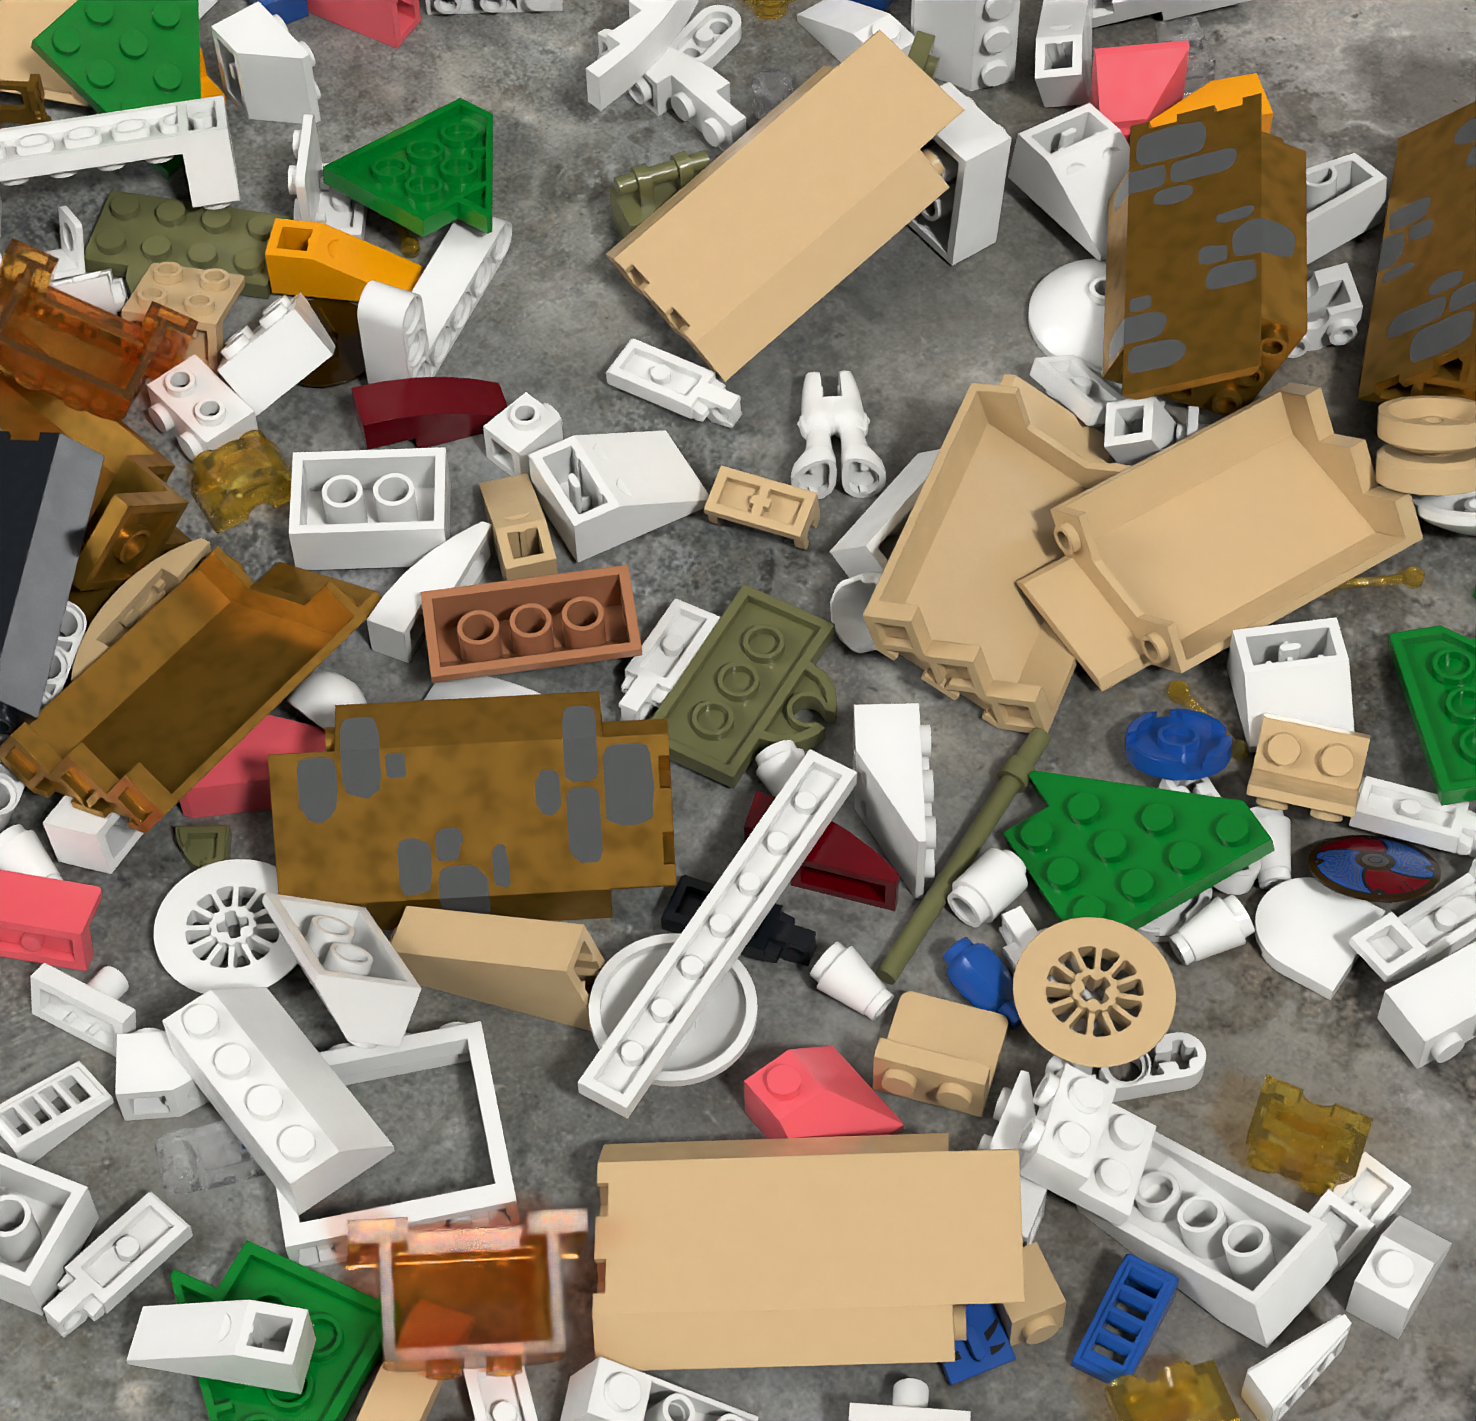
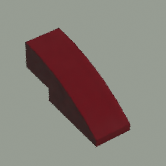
(425, 409)
(838, 864)

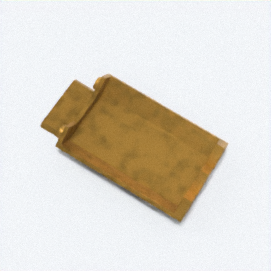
(184, 687)

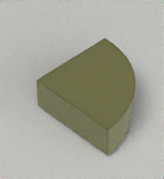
(204, 844)

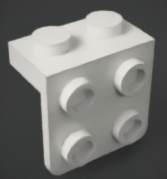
(315, 199)

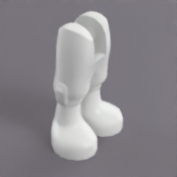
(839, 416)

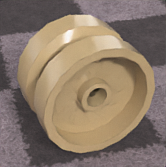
(1427, 445)

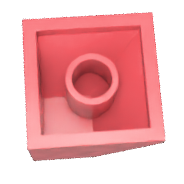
(1138, 81)
(815, 1096)

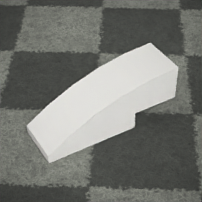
(398, 620)

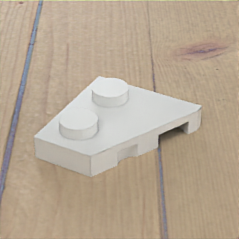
(1078, 386)

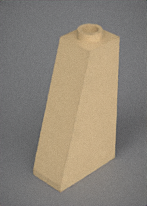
(502, 961)

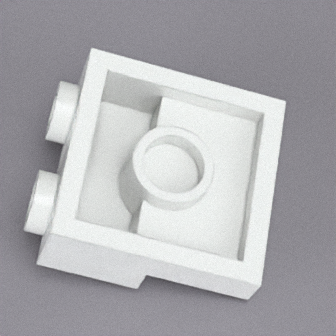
(1085, 1144)

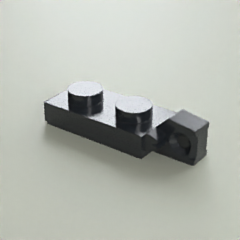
(773, 938)

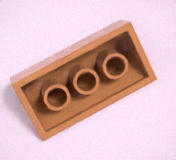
(530, 623)

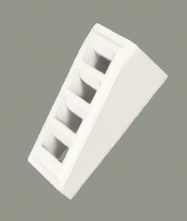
(48, 1135)
(1283, 1377)

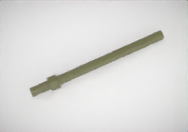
(1012, 779)

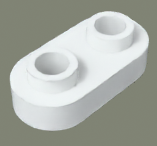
(710, 34)

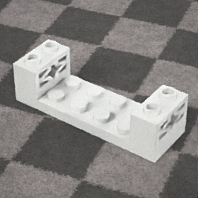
(112, 139)

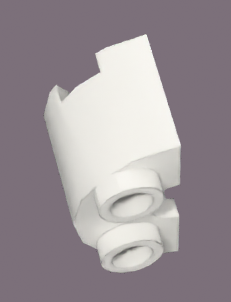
(97, 289)
(1331, 310)

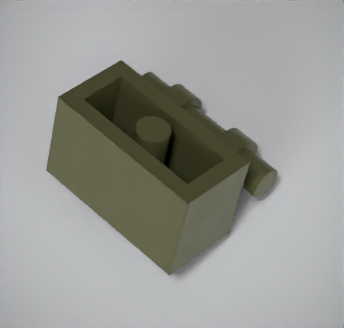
(648, 188)

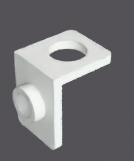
(71, 254)

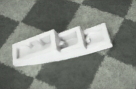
(636, 47)

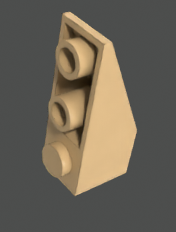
(518, 528)

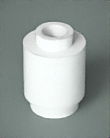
(988, 887)

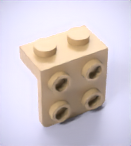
(940, 1053)

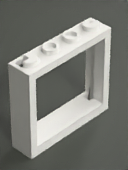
(324, 1239)

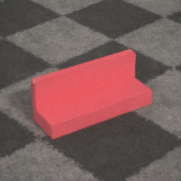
(47, 920)

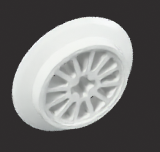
(188, 904)

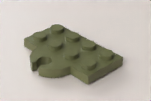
(152, 229)
(749, 686)

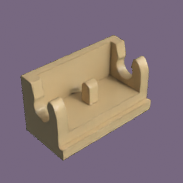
(763, 505)

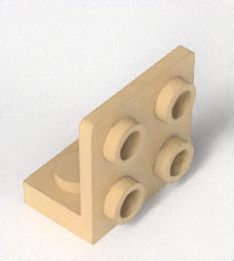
(194, 293)
(1308, 767)

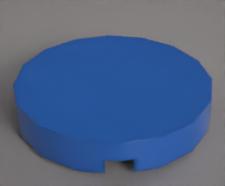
(1178, 745)

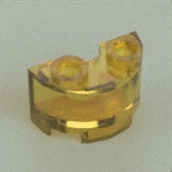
(239, 478)
(1305, 1139)
(1181, 1394)

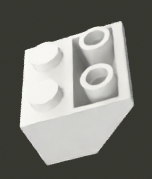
(265, 67)
(276, 353)
(1292, 674)

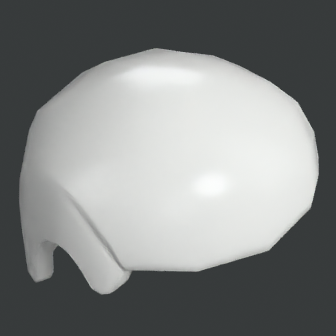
(848, 607)
(320, 694)

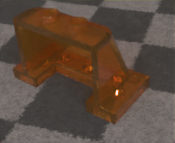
(76, 348)
(469, 1292)

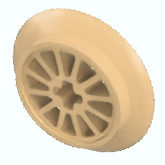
(1128, 952)

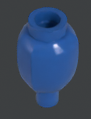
(982, 979)

